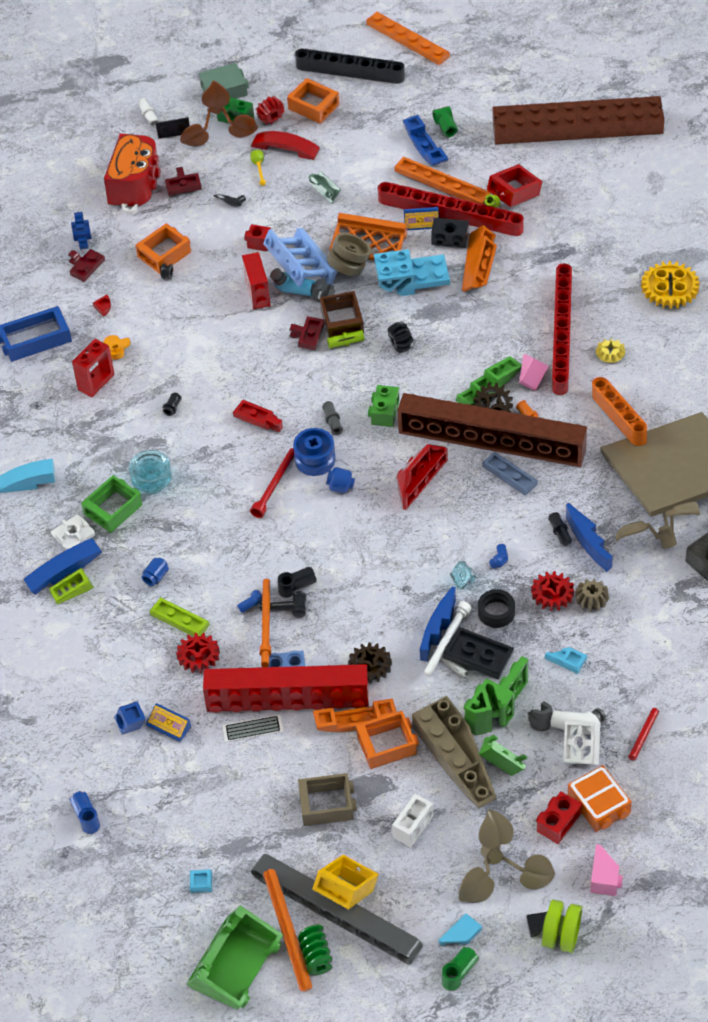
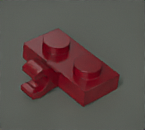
(183, 183)
(85, 265)
(309, 333)

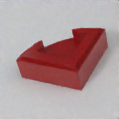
(103, 305)

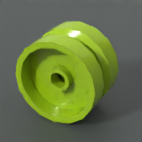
(564, 926)

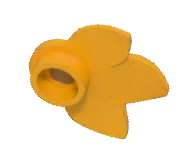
(117, 346)

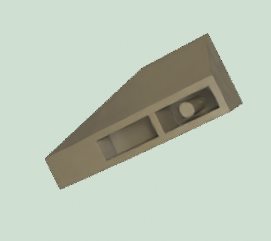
(455, 749)

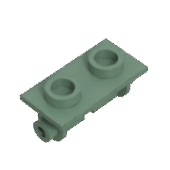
(324, 186)

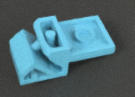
(406, 274)

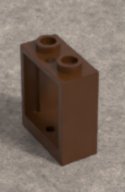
(344, 300)

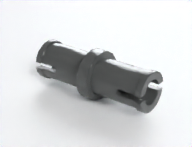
(332, 418)

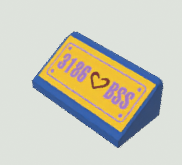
(420, 218)
(168, 722)

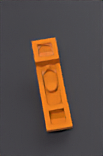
(346, 720)

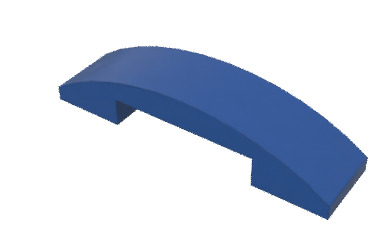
(423, 142)

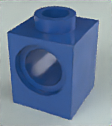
(129, 717)

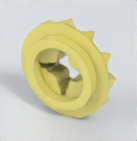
(616, 354)

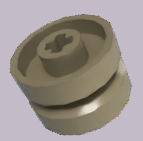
(348, 254)

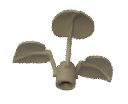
(666, 533)
(493, 833)

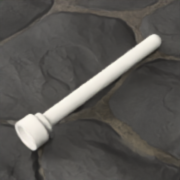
(461, 610)

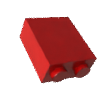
(256, 280)

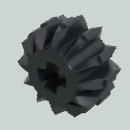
(400, 337)

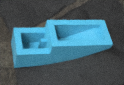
(28, 476)

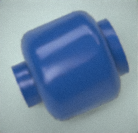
(340, 480)

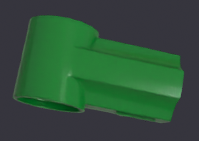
(444, 117)
(458, 967)

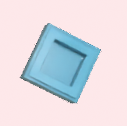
(200, 881)

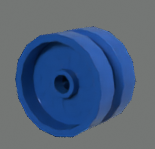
(314, 451)

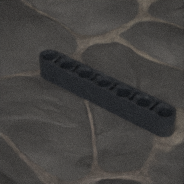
(350, 66)

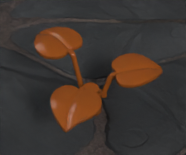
(215, 98)

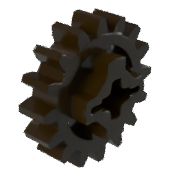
(487, 398)
(377, 660)

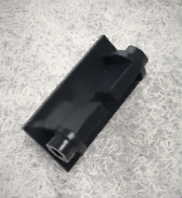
(172, 127)

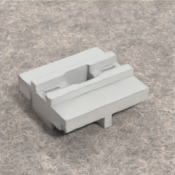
(65, 536)

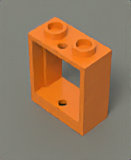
(318, 113)
(172, 256)
(383, 724)

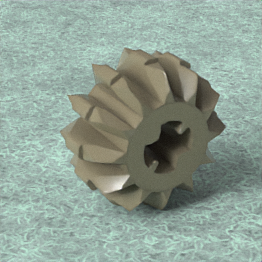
(592, 594)

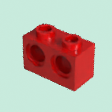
(562, 818)

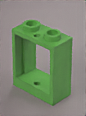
(105, 520)

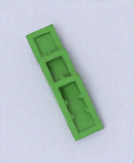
(498, 373)

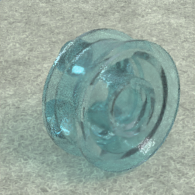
(150, 471)

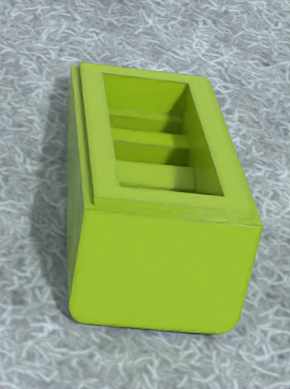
(79, 589)

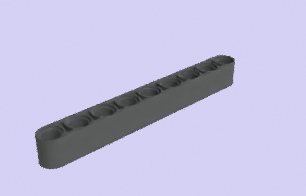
(355, 920)

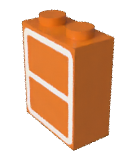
(600, 798)

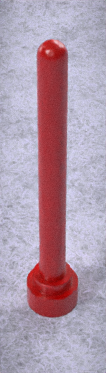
(259, 508)

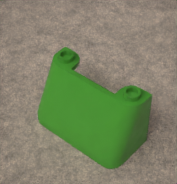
(235, 958)

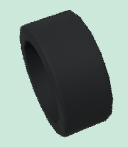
(496, 621)

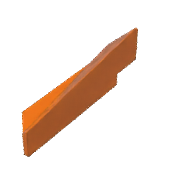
(478, 258)

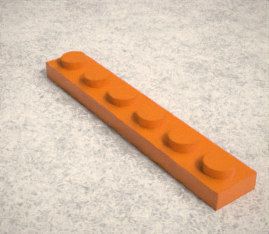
(408, 38)
(441, 181)

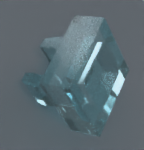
(462, 575)

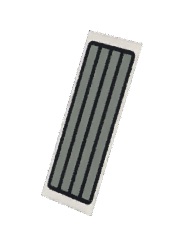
(252, 728)

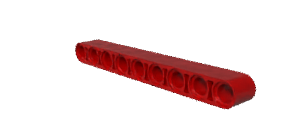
(452, 208)
(562, 322)

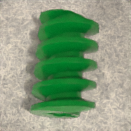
(315, 950)

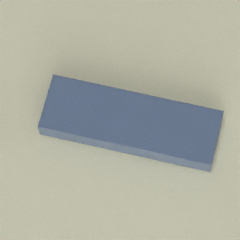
(509, 473)

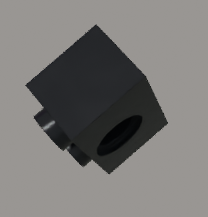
(450, 232)

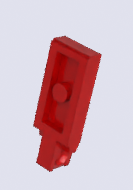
(258, 416)

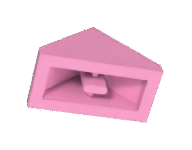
(532, 372)

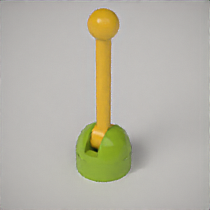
(257, 158)

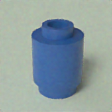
(155, 571)

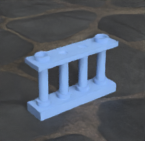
(307, 248)

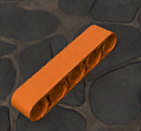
(619, 411)

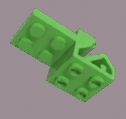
(496, 700)

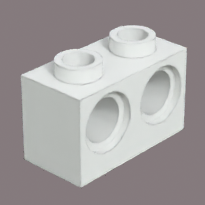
(412, 820)

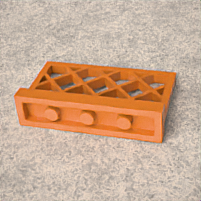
(371, 227)

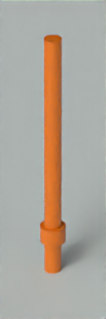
(265, 647)

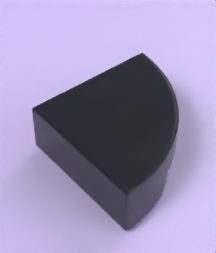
(535, 923)

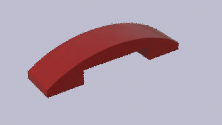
(287, 141)

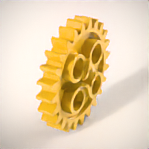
(656, 284)

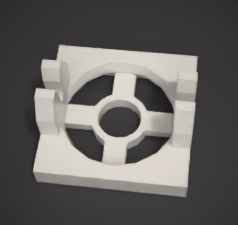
(570, 742)

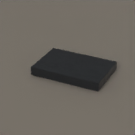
(478, 653)

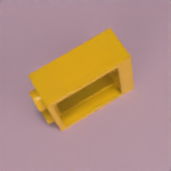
(340, 891)

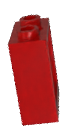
(499, 183)
(93, 381)

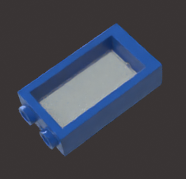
(34, 334)

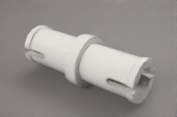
(148, 112)

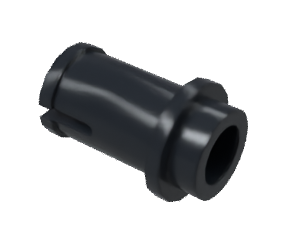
(170, 407)

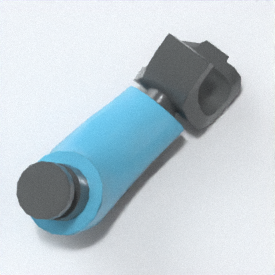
(309, 287)

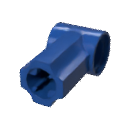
(85, 812)

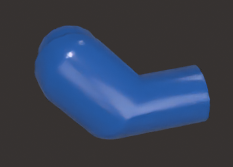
(500, 558)
(255, 599)

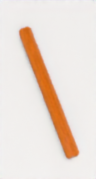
(287, 930)

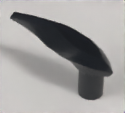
(231, 200)

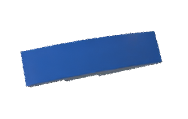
(586, 534)
(62, 565)
(438, 621)

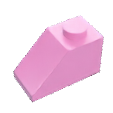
(605, 874)

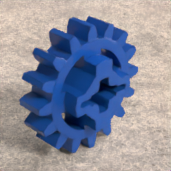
(81, 230)

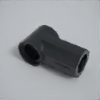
(290, 582)

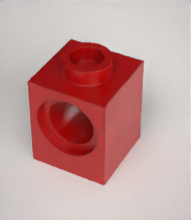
(255, 237)

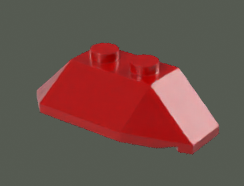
(420, 472)

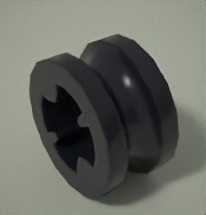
(167, 271)

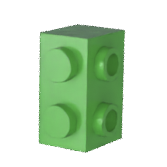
(384, 405)

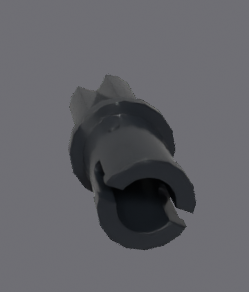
(560, 528)

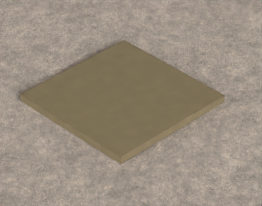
(666, 468)

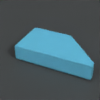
(567, 658)
(462, 931)

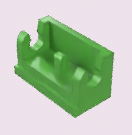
(501, 756)

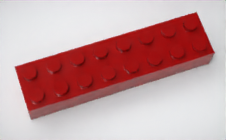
(286, 688)

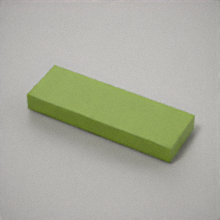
(179, 617)

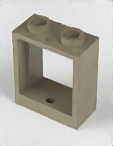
(322, 784)

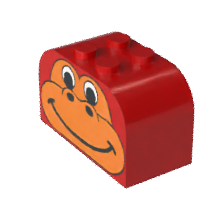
(132, 170)

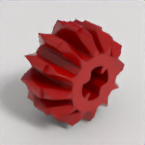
(270, 110)

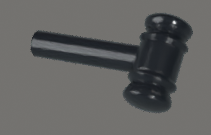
(298, 604)

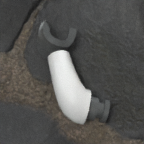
(545, 719)

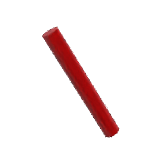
(643, 734)

